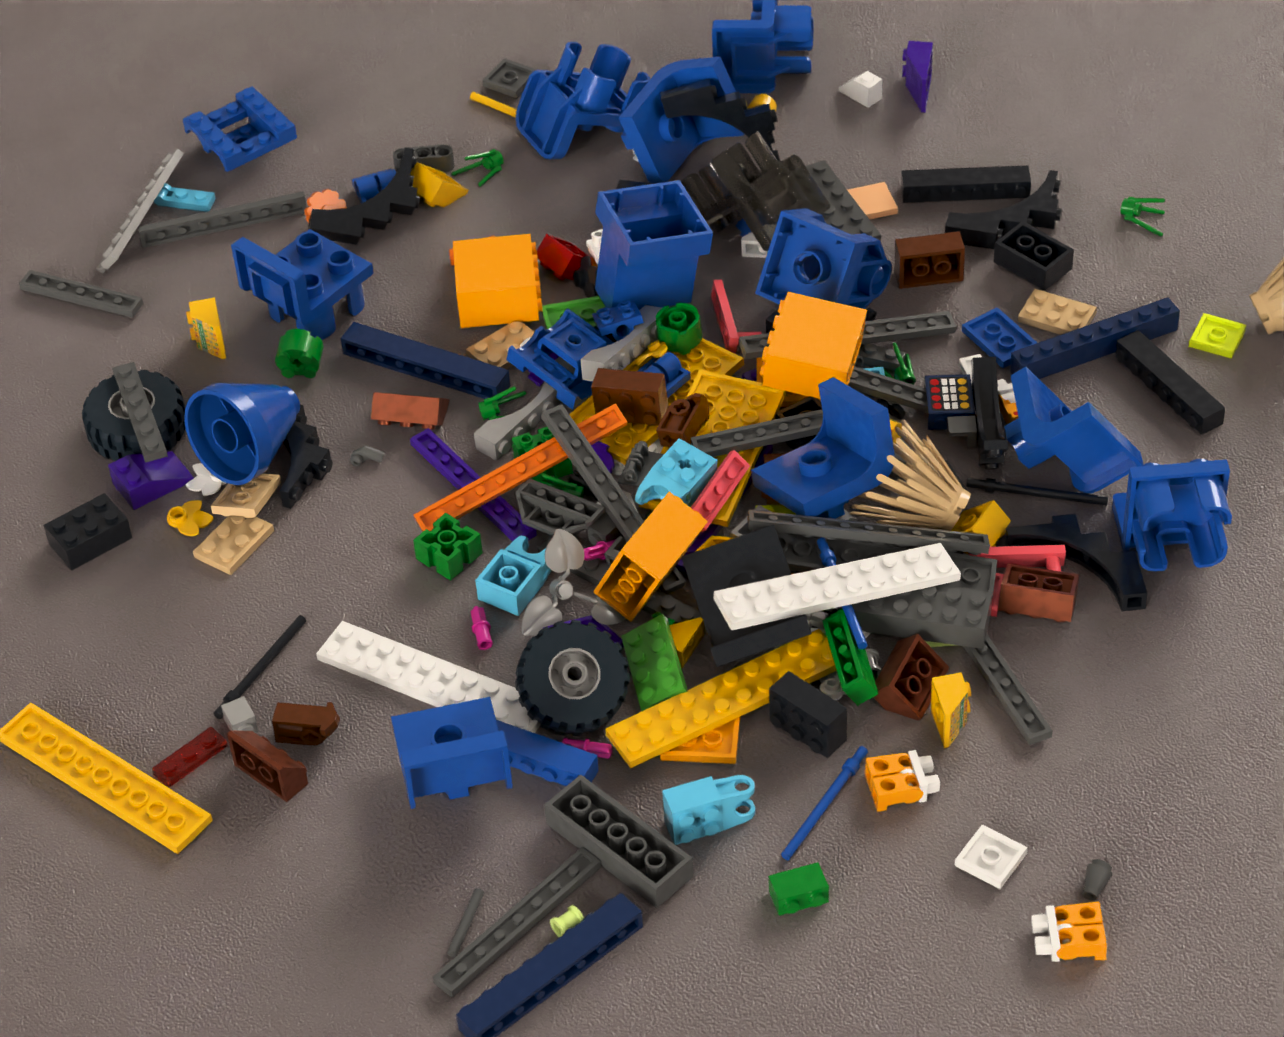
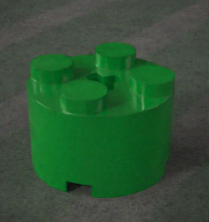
(679, 327)
(299, 353)

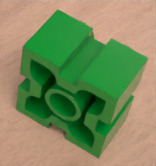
(526, 442)
(448, 546)

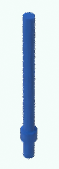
(828, 559)
(849, 769)

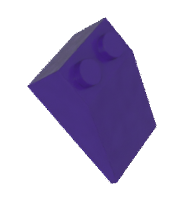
(918, 71)
(147, 481)

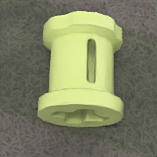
(566, 921)

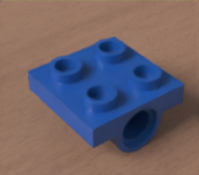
(370, 185)
(618, 319)
(671, 367)

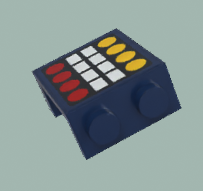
(948, 398)

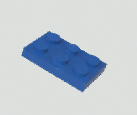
(997, 335)

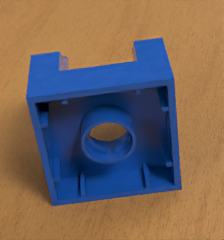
(803, 245)

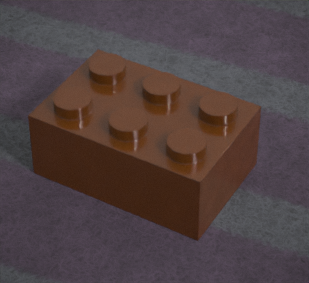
(929, 260)
(637, 394)

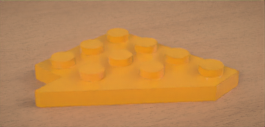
(711, 747)

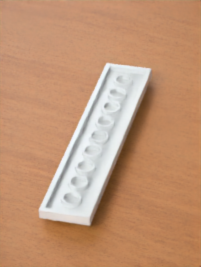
(836, 586)
(419, 674)

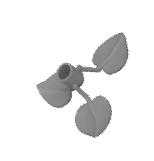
(561, 555)

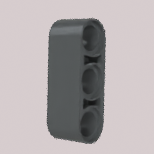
(434, 156)

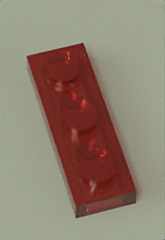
(189, 757)

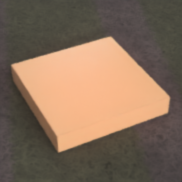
(875, 200)

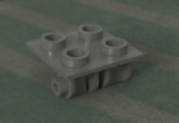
(638, 465)

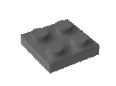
(508, 78)

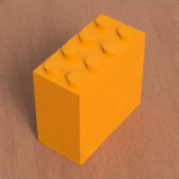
(497, 280)
(811, 344)
(650, 556)

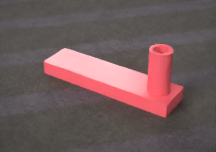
(725, 319)
(720, 487)
(1032, 556)

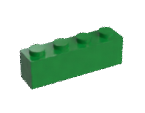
(850, 661)

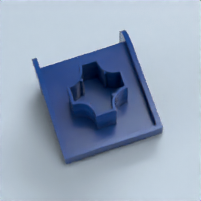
(666, 142)
(1079, 438)
(838, 461)
(451, 749)

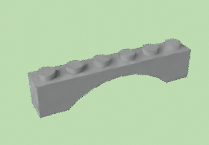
(624, 351)
(496, 434)

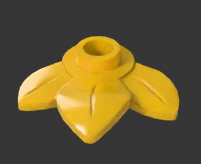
(655, 350)
(189, 518)

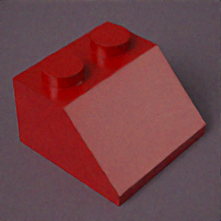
(560, 256)

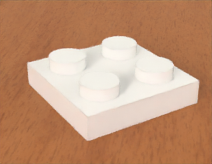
(991, 856)

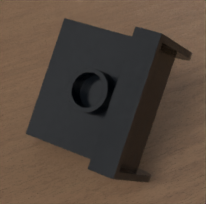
(737, 563)

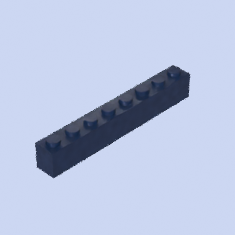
(1095, 339)
(424, 361)
(550, 969)

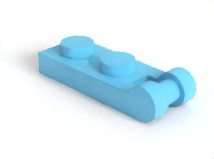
(185, 198)

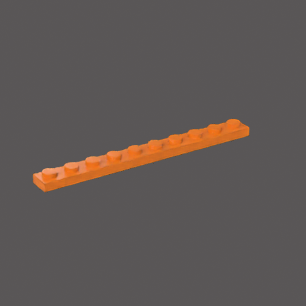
(517, 470)

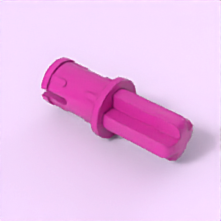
(597, 551)
(481, 628)
(602, 750)

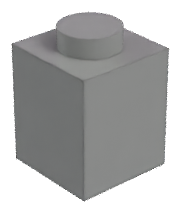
(239, 715)

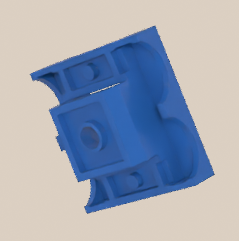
(262, 134)
(558, 339)

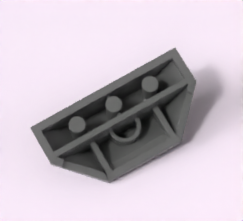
(554, 509)

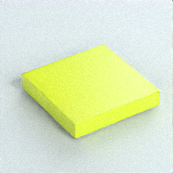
(1217, 335)

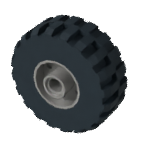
(109, 424)
(557, 699)

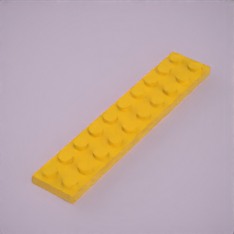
(718, 699)
(105, 778)

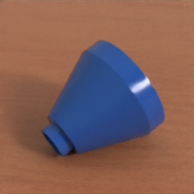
(239, 427)

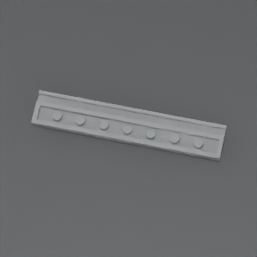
(138, 211)

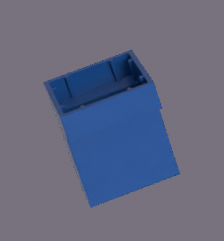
(649, 245)

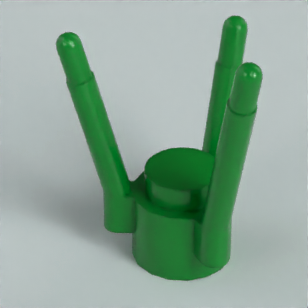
(492, 160)
(1132, 207)
(902, 373)
(489, 406)
(564, 486)

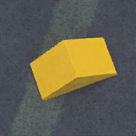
(687, 637)

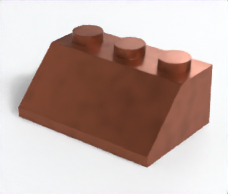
(408, 410)
(1038, 592)
(907, 677)
(267, 764)

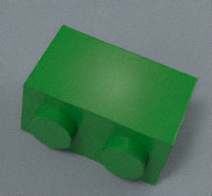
(798, 889)

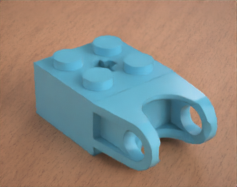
(681, 471)
(512, 577)
(706, 807)

